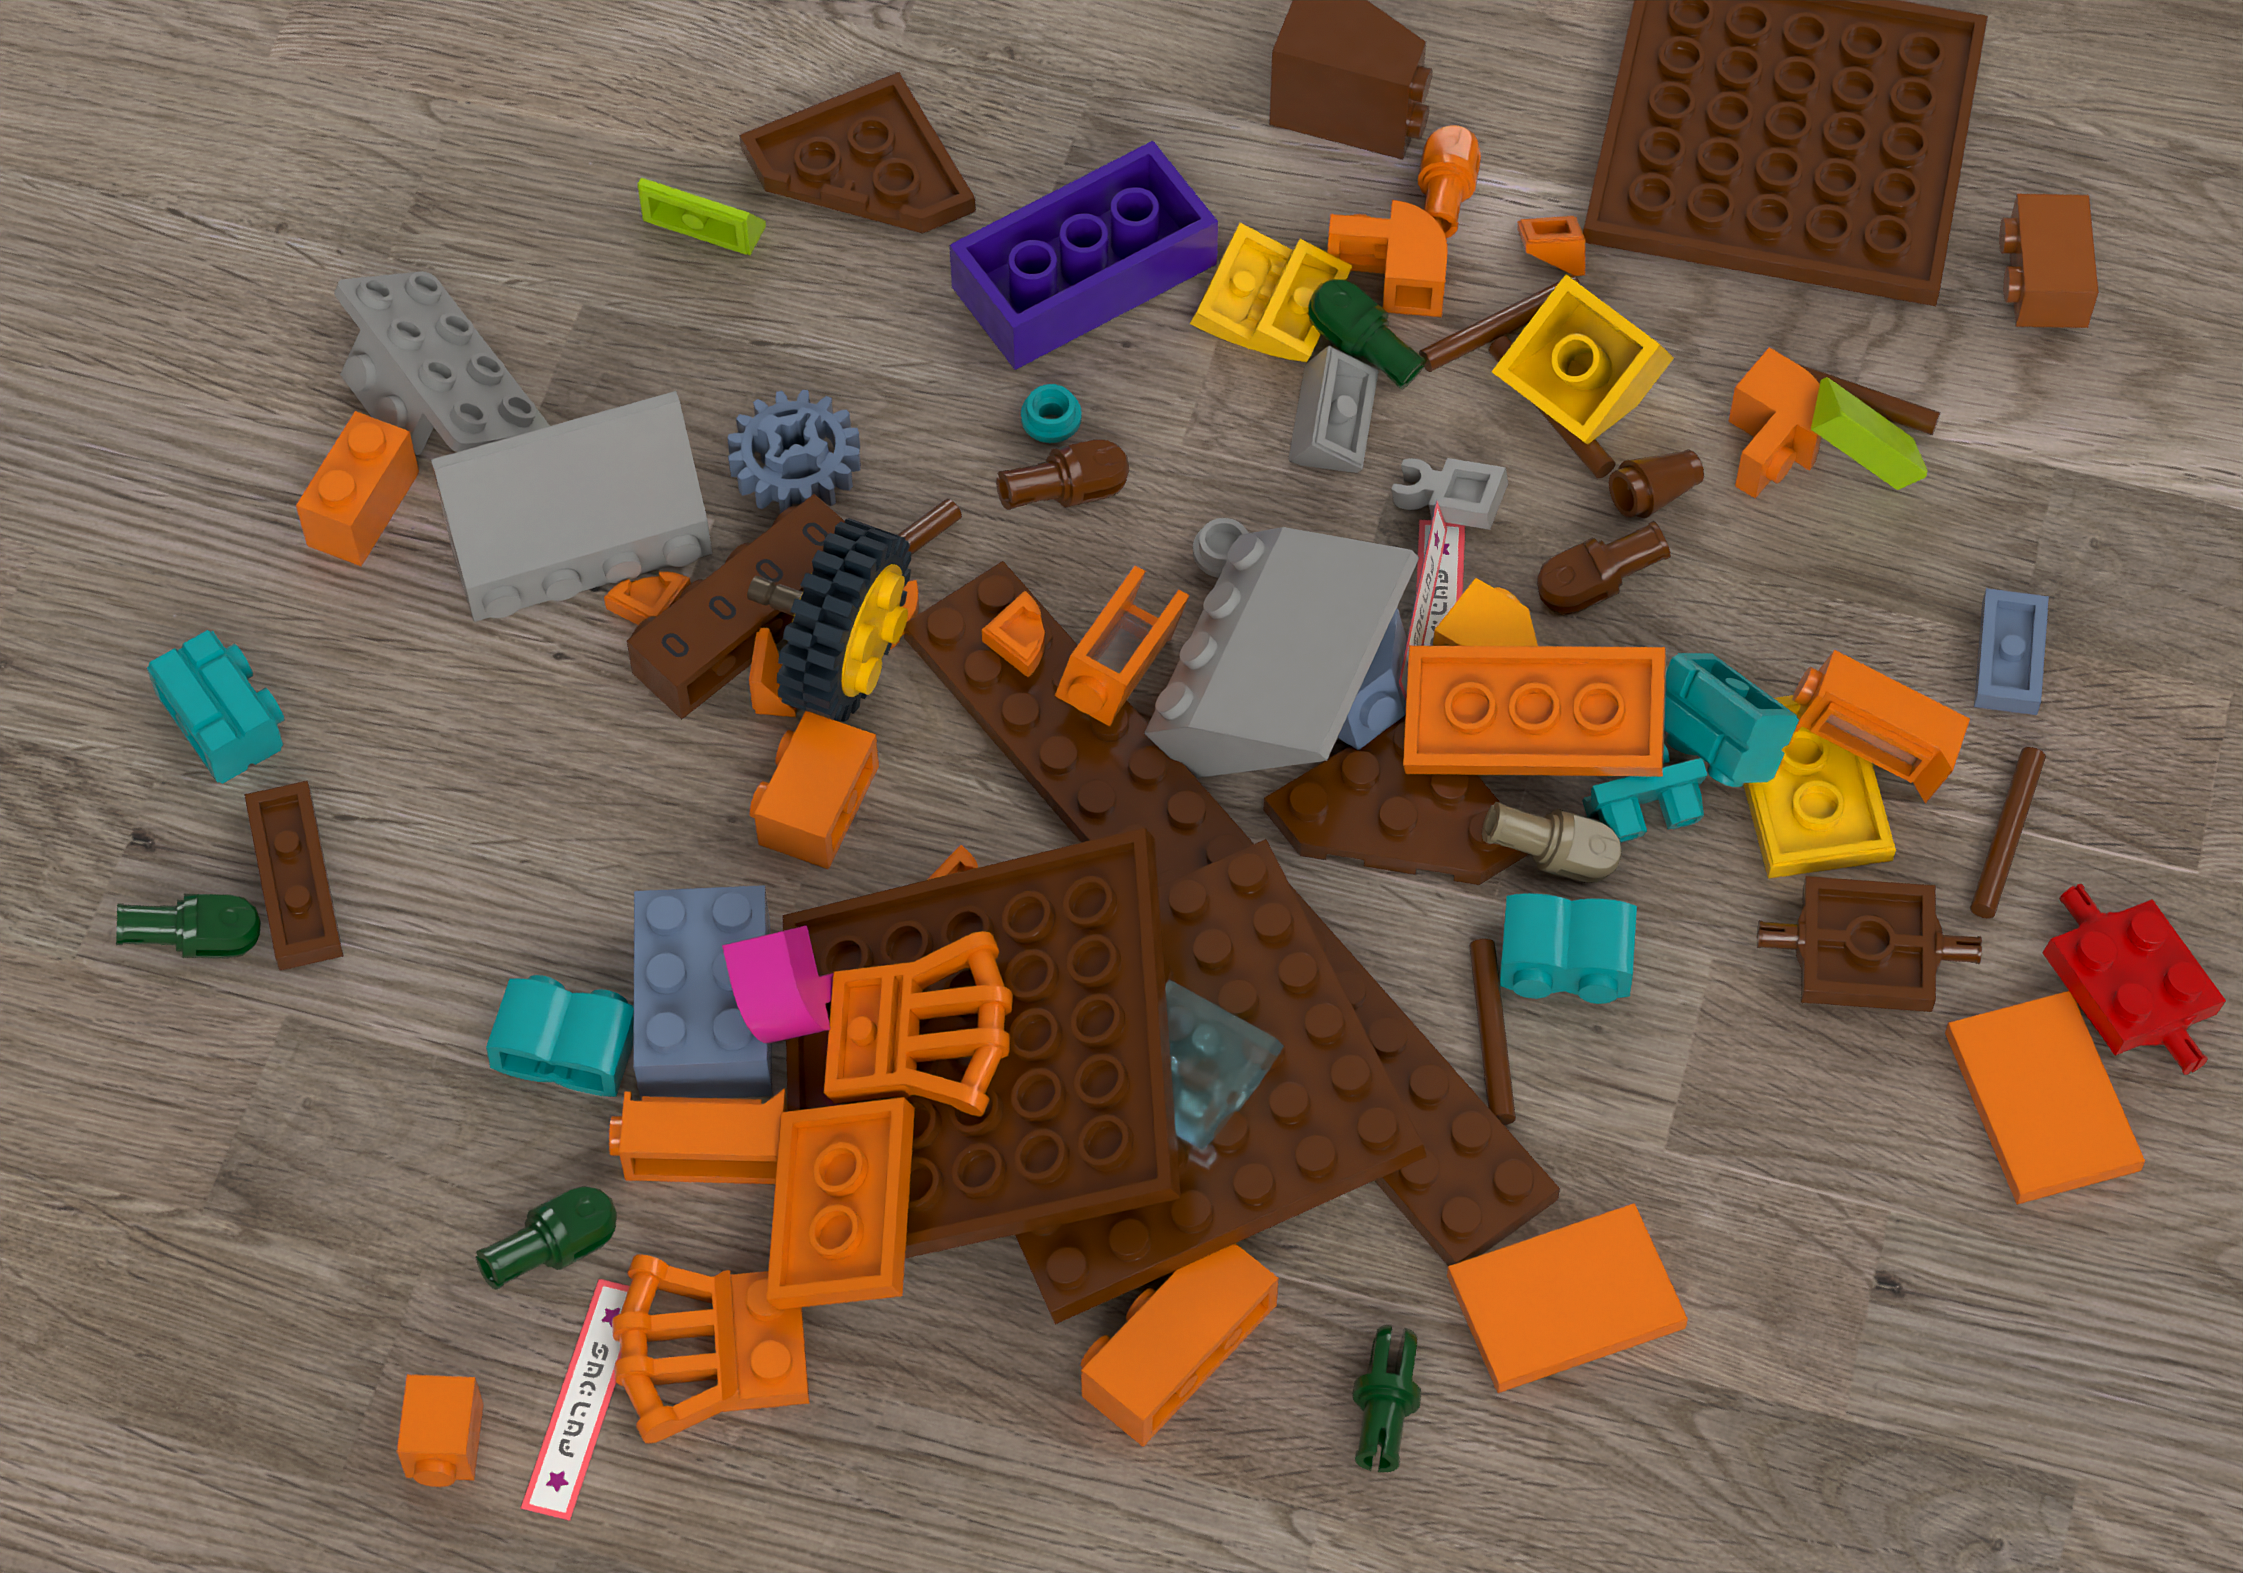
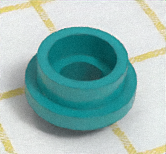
(1051, 400)

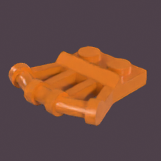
(878, 1019)
(756, 1355)

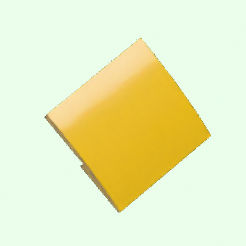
(1265, 293)

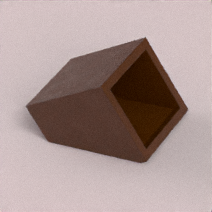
(1349, 76)

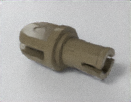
(1559, 842)

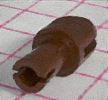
(1069, 476)
(1596, 569)

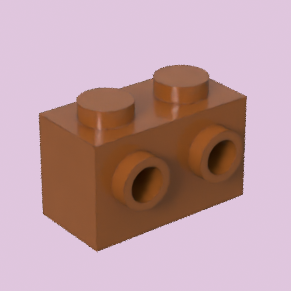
(2050, 260)

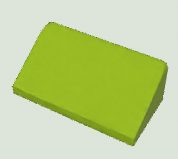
(699, 217)
(1866, 436)

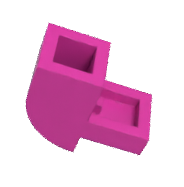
(779, 985)

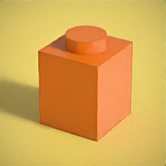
(440, 1429)

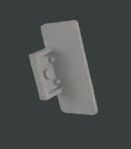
(428, 365)

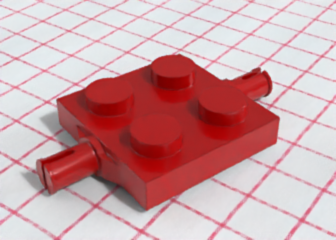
(2134, 977)

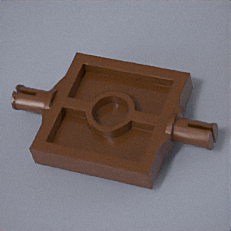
(1869, 943)

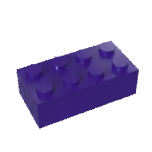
(1084, 254)

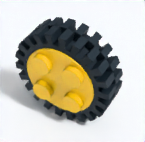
(840, 619)

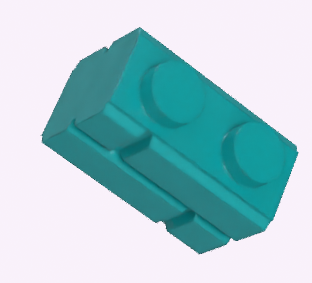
(216, 705)
(1725, 720)

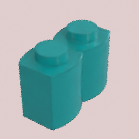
(1568, 947)
(562, 1036)

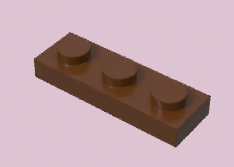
(293, 875)

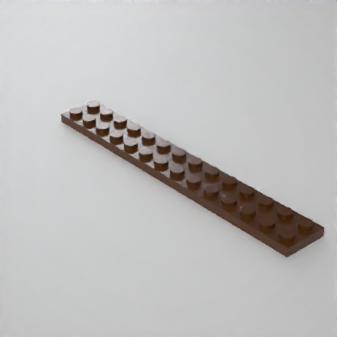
(1116, 780)

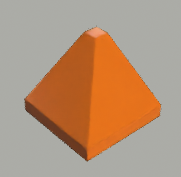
(1555, 242)
(764, 678)

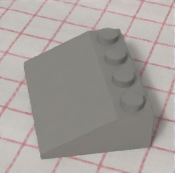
(573, 506)
(1279, 651)

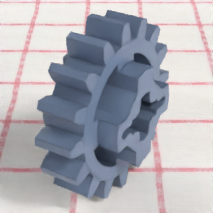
(794, 451)

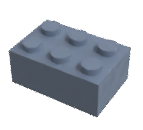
(684, 1005)

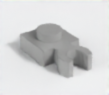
(1464, 490)

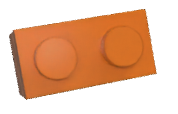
(357, 488)
(814, 789)

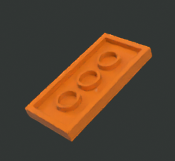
(1535, 710)

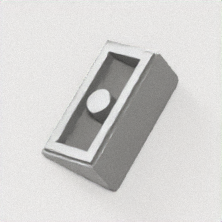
(1333, 412)

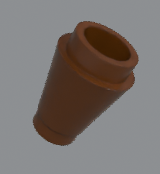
(1652, 482)

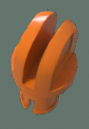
(1449, 173)

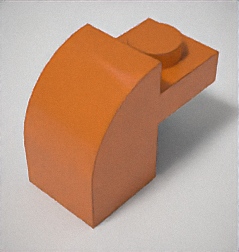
(1405, 248)
(1776, 408)

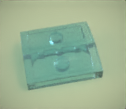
(1213, 1063)

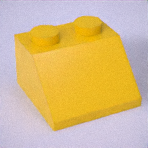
(1582, 362)

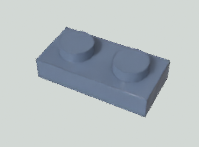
(2011, 651)

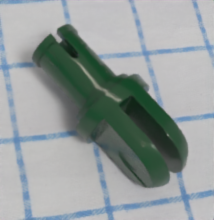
(1361, 329)
(198, 925)
(553, 1236)
(1386, 1400)

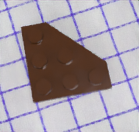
(863, 157)
(1393, 820)

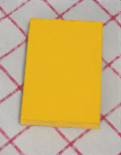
(1819, 809)

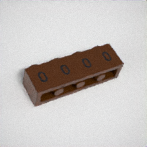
(713, 625)

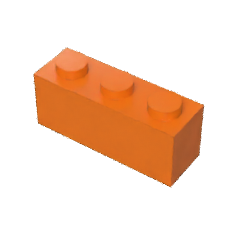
(1176, 1340)

